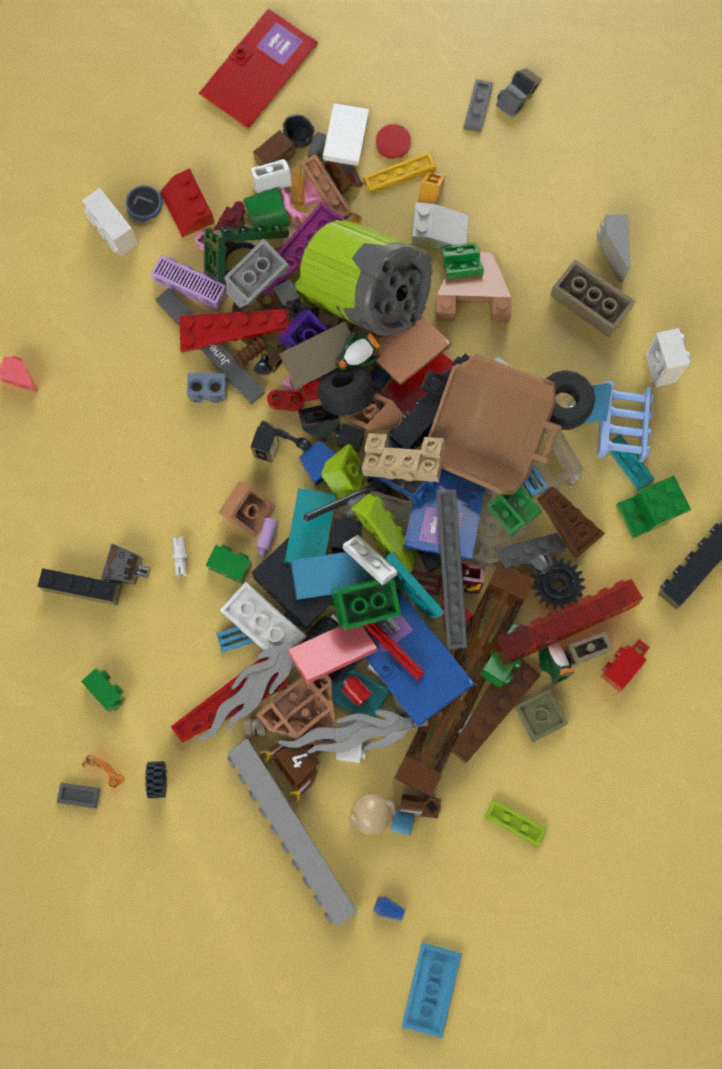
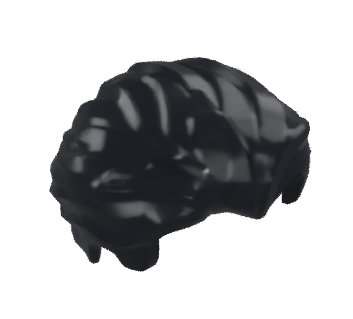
(298, 130)

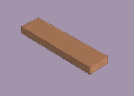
(325, 186)

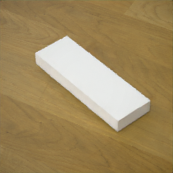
(370, 559)

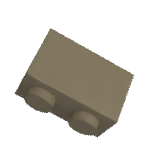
(589, 648)

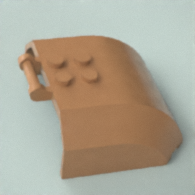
(494, 423)

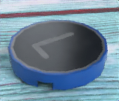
(143, 203)

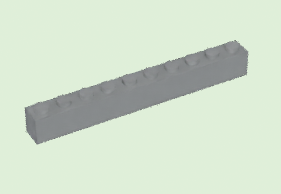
(292, 832)

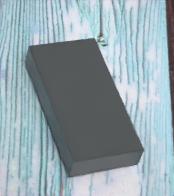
(78, 795)

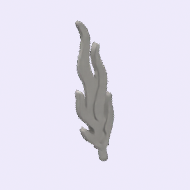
(256, 684)
(355, 734)

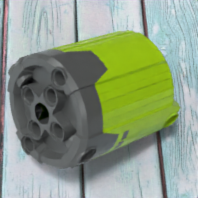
(358, 274)

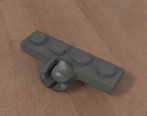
(533, 552)

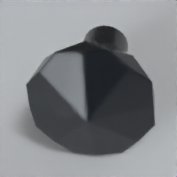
(263, 367)

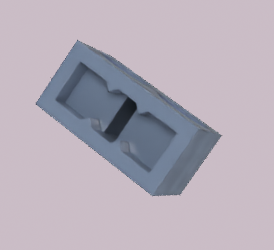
(208, 382)

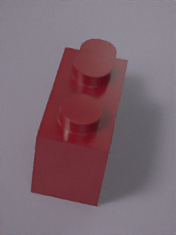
(232, 218)

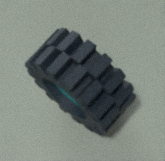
(156, 779)

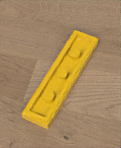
(399, 172)

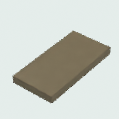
(315, 355)

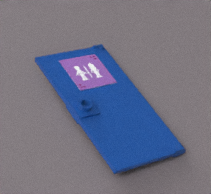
(423, 521)
(443, 676)

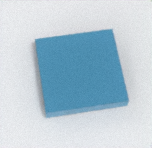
(602, 400)

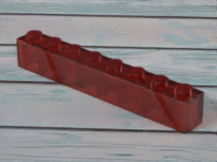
(567, 622)

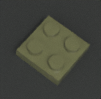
(541, 715)

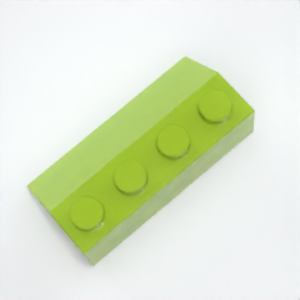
(383, 529)

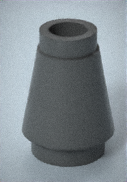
(317, 145)

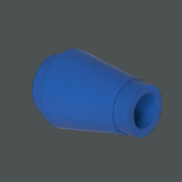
(387, 908)

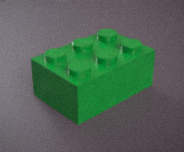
(365, 602)

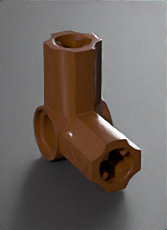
(425, 805)

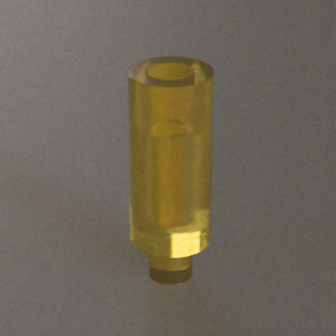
(297, 187)

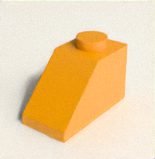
(431, 188)

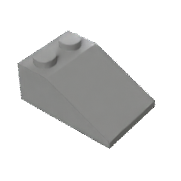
(615, 243)

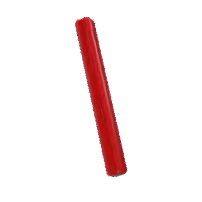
(395, 650)

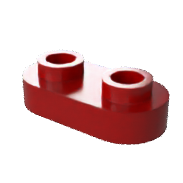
(284, 402)

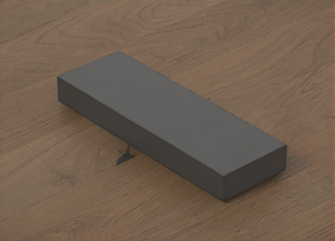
(478, 106)

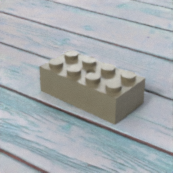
(592, 298)

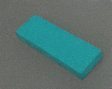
(628, 462)

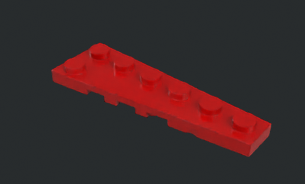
(217, 328)
(204, 714)

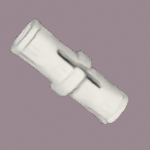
(179, 556)

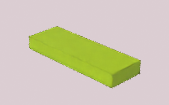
(515, 822)

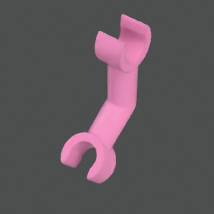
(287, 204)

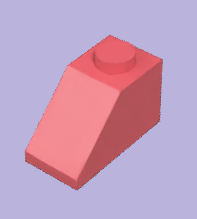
(16, 373)

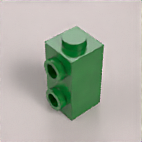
(103, 690)

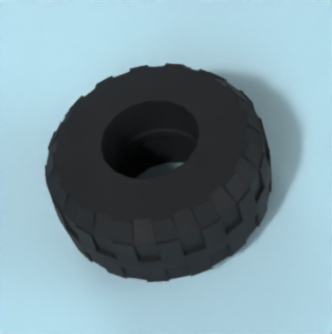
(346, 390)
(581, 391)

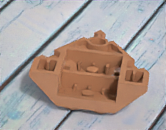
(301, 709)

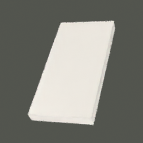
(345, 134)
(259, 618)

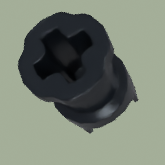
(297, 307)

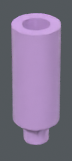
(266, 536)

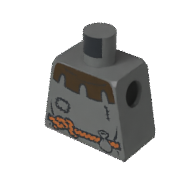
(124, 566)

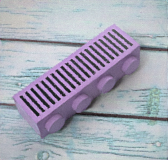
(189, 282)

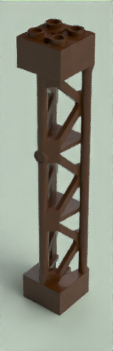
(508, 588)

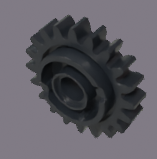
(564, 595)

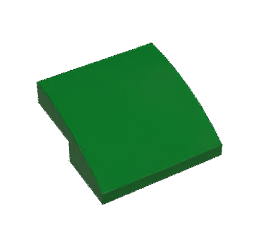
(266, 209)
(461, 260)
(514, 510)

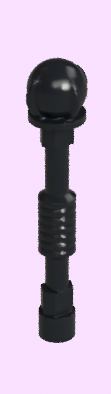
(302, 443)

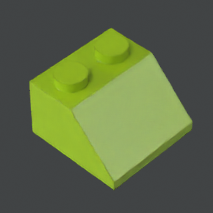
(343, 472)

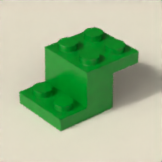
(653, 507)

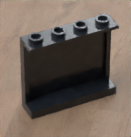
(277, 580)

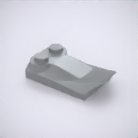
(254, 273)

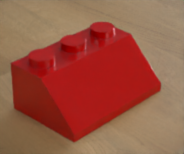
(186, 203)

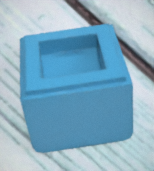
(402, 822)

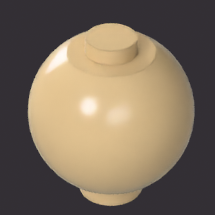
(371, 814)

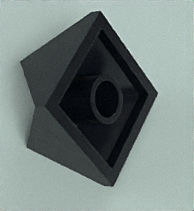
(318, 422)

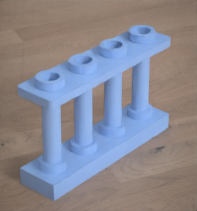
(607, 428)

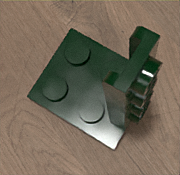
(215, 244)

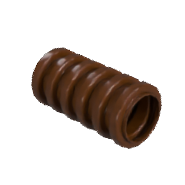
(252, 350)

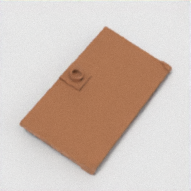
(408, 351)

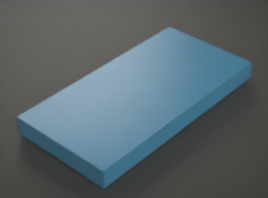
(320, 574)
(431, 990)

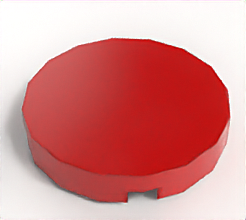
(393, 141)

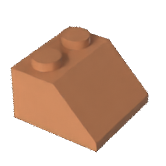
(378, 415)
(246, 508)

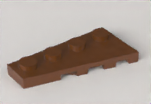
(574, 528)

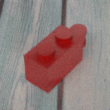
(625, 665)

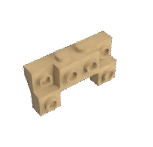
(403, 463)

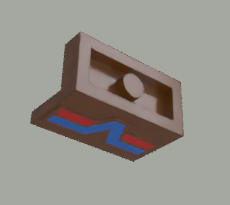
(342, 175)

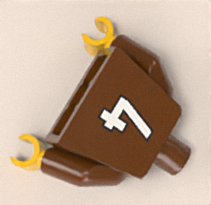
(295, 765)

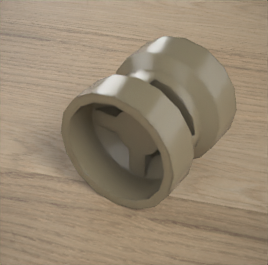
(254, 727)

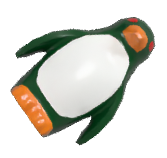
(357, 351)
(555, 663)

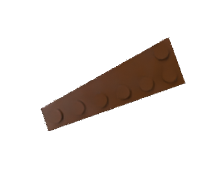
(492, 710)

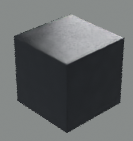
(343, 531)

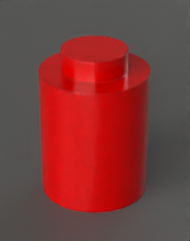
(356, 690)

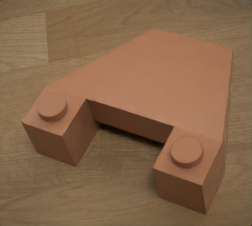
(479, 288)

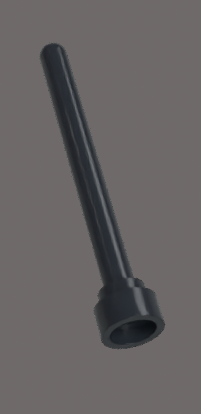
(376, 486)

